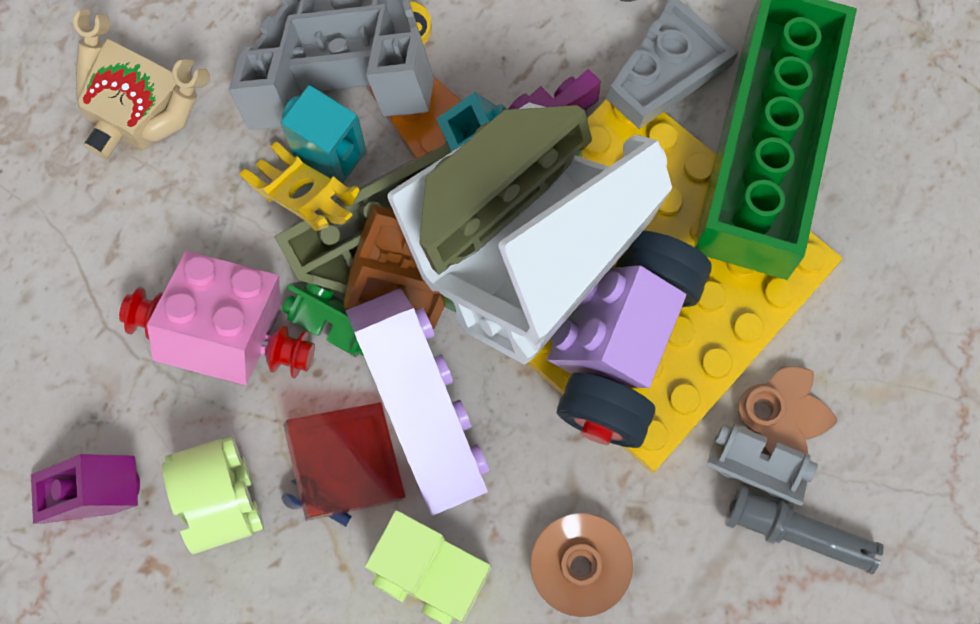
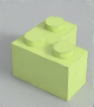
(427, 567)

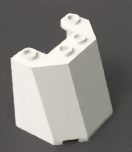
(549, 255)

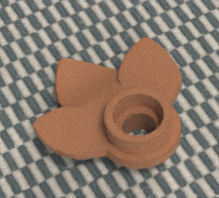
(792, 410)

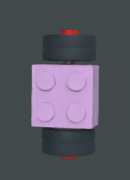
(621, 335)

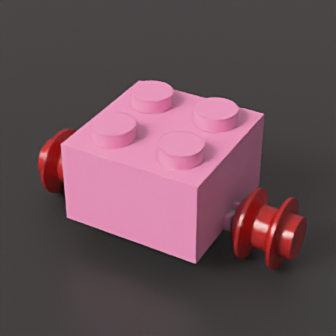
(217, 321)

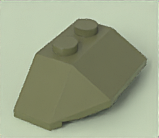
(496, 178)
(328, 254)

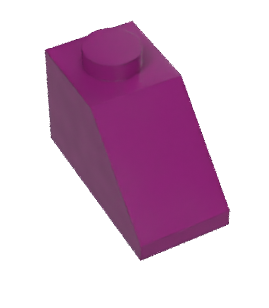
(84, 488)

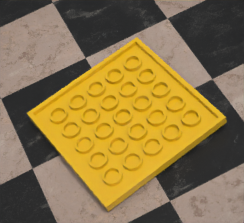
(736, 310)

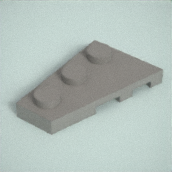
(669, 64)

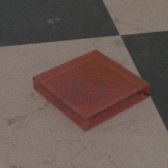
(343, 461)

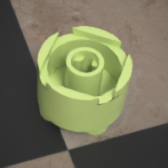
(211, 494)

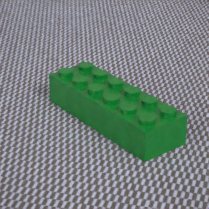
(776, 135)

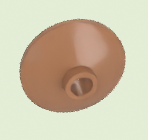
(588, 538)

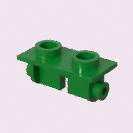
(314, 308)

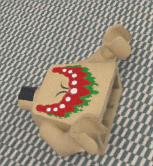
(128, 93)

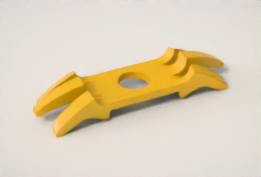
(287, 182)

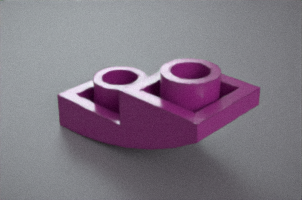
(580, 91)

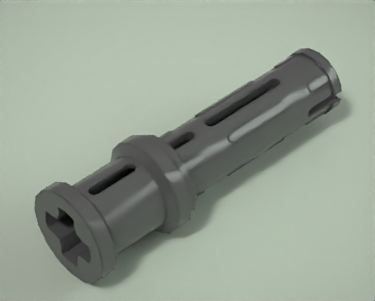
(781, 523)

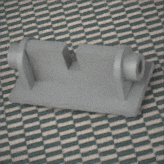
(740, 457)

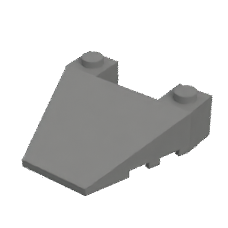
(333, 48)

